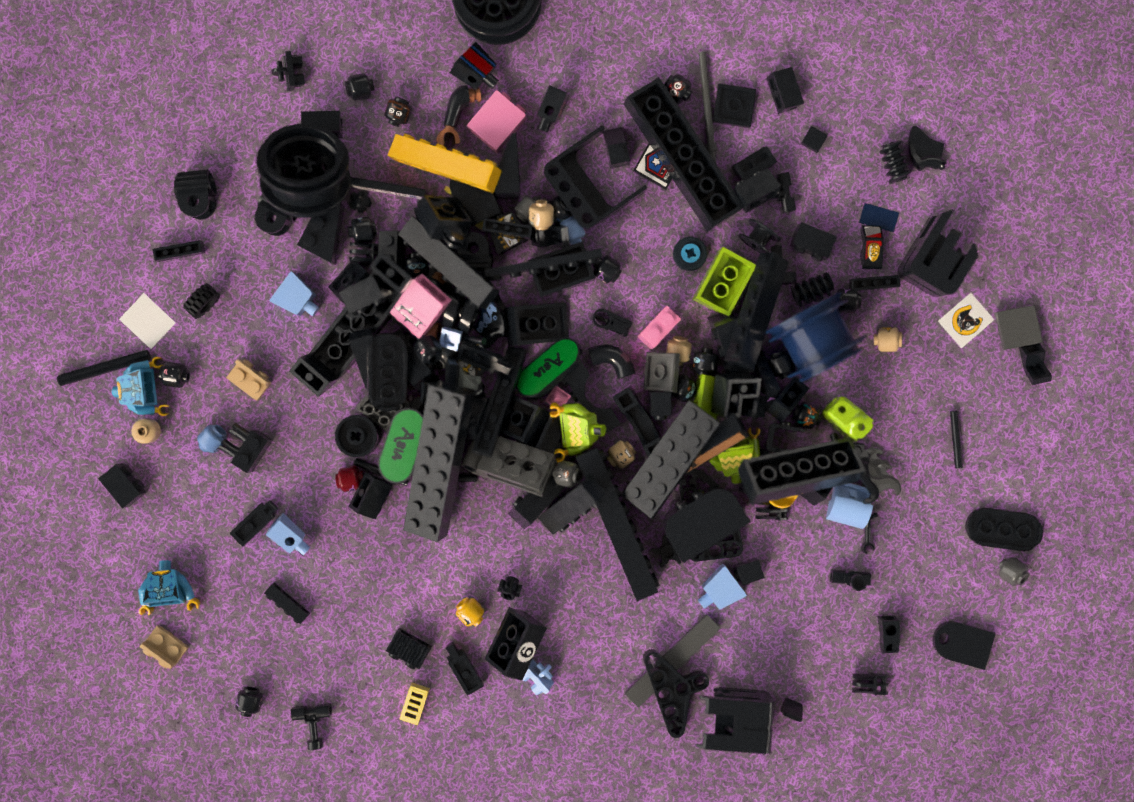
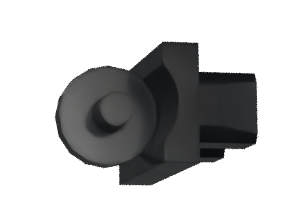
(290, 62)

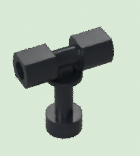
(784, 196)
(856, 580)
(311, 717)

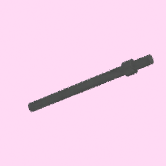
(711, 145)

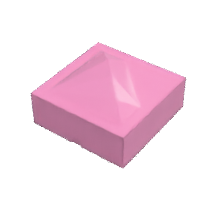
(558, 396)

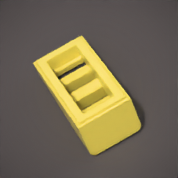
(420, 690)

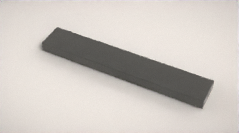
(676, 656)

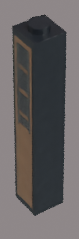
(729, 433)

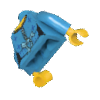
(138, 389)
(165, 588)

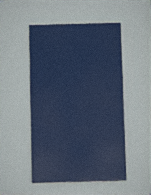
(879, 216)

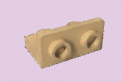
(248, 379)
(164, 647)

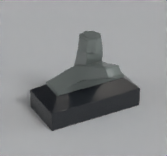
(455, 375)

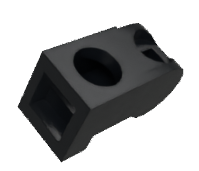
(889, 634)

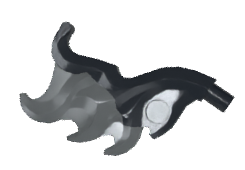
(876, 477)

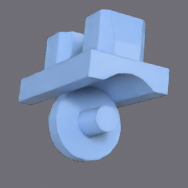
(541, 676)

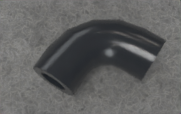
(614, 356)

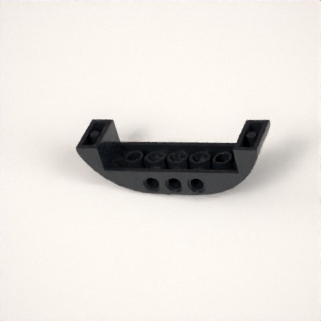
(333, 352)

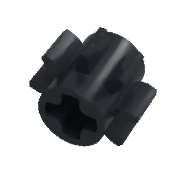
(509, 588)

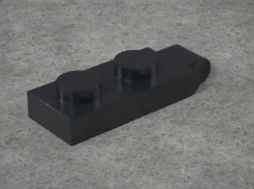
(254, 523)

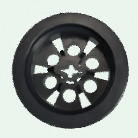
(493, 27)
(303, 170)

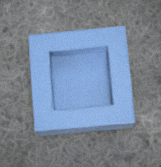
(450, 338)

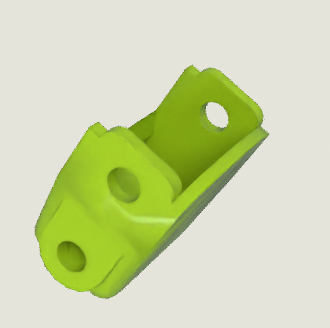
(847, 418)

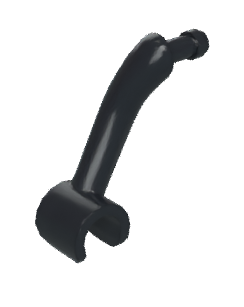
(868, 534)

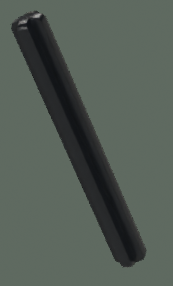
(102, 368)

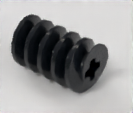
(895, 161)
(812, 289)

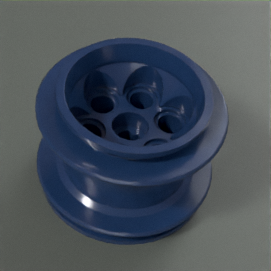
(817, 338)

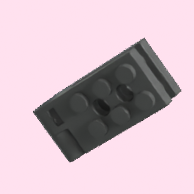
(516, 475)

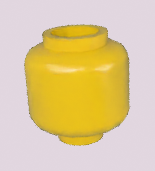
(470, 611)

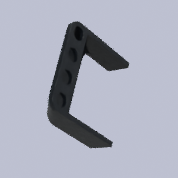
(577, 189)

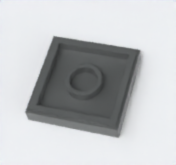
(661, 372)

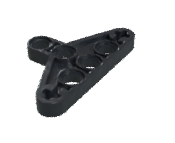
(676, 698)

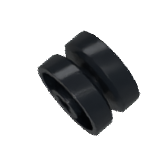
(460, 311)
(346, 436)

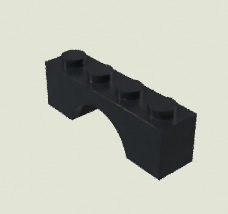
(577, 383)
(639, 418)

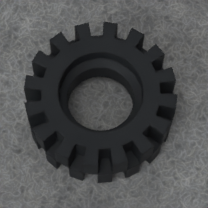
(201, 301)

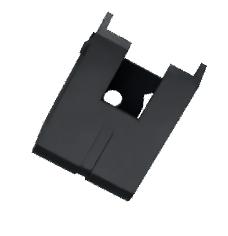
(933, 262)
(747, 713)

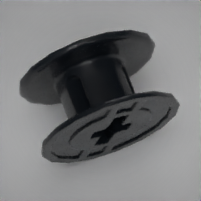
(759, 236)

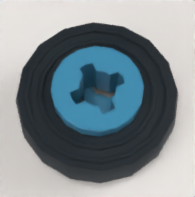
(684, 258)

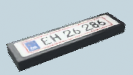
(387, 188)

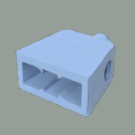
(295, 296)
(282, 530)
(721, 589)

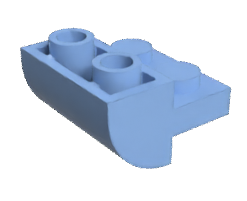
(848, 506)

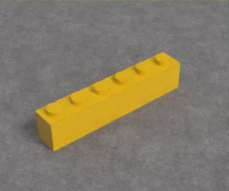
(445, 163)

